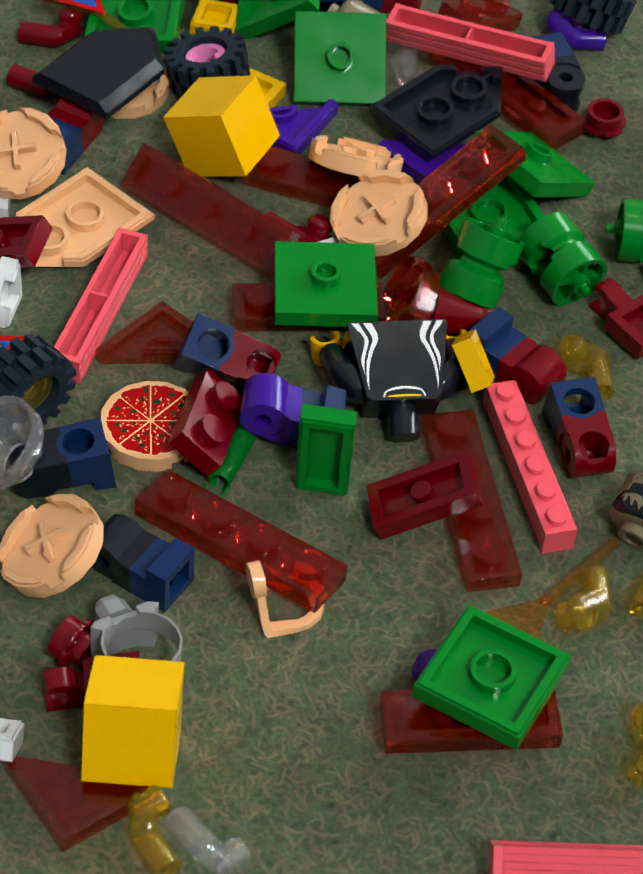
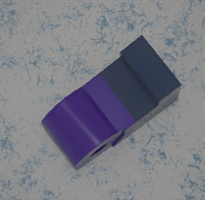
(274, 407)

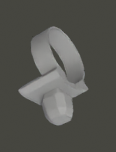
(122, 628)

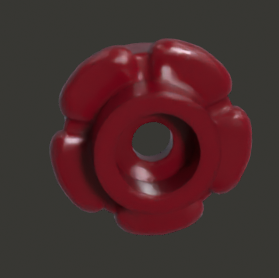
(604, 118)
(71, 642)

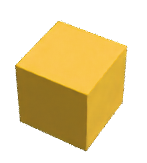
(222, 125)
(132, 721)

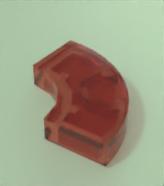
(412, 290)

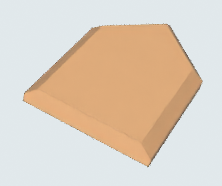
(84, 219)

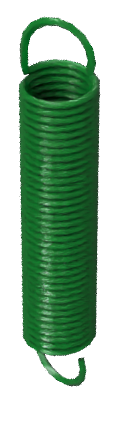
(235, 456)

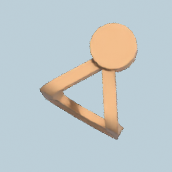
(258, 590)

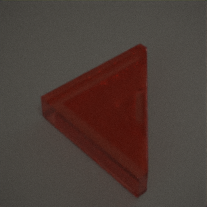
(148, 340)
(64, 803)

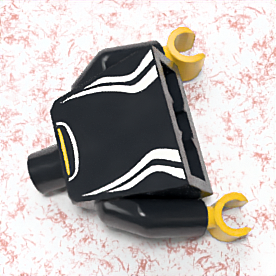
(392, 369)

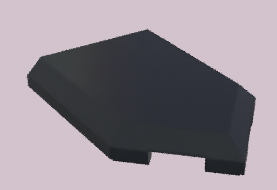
(105, 69)
(440, 108)

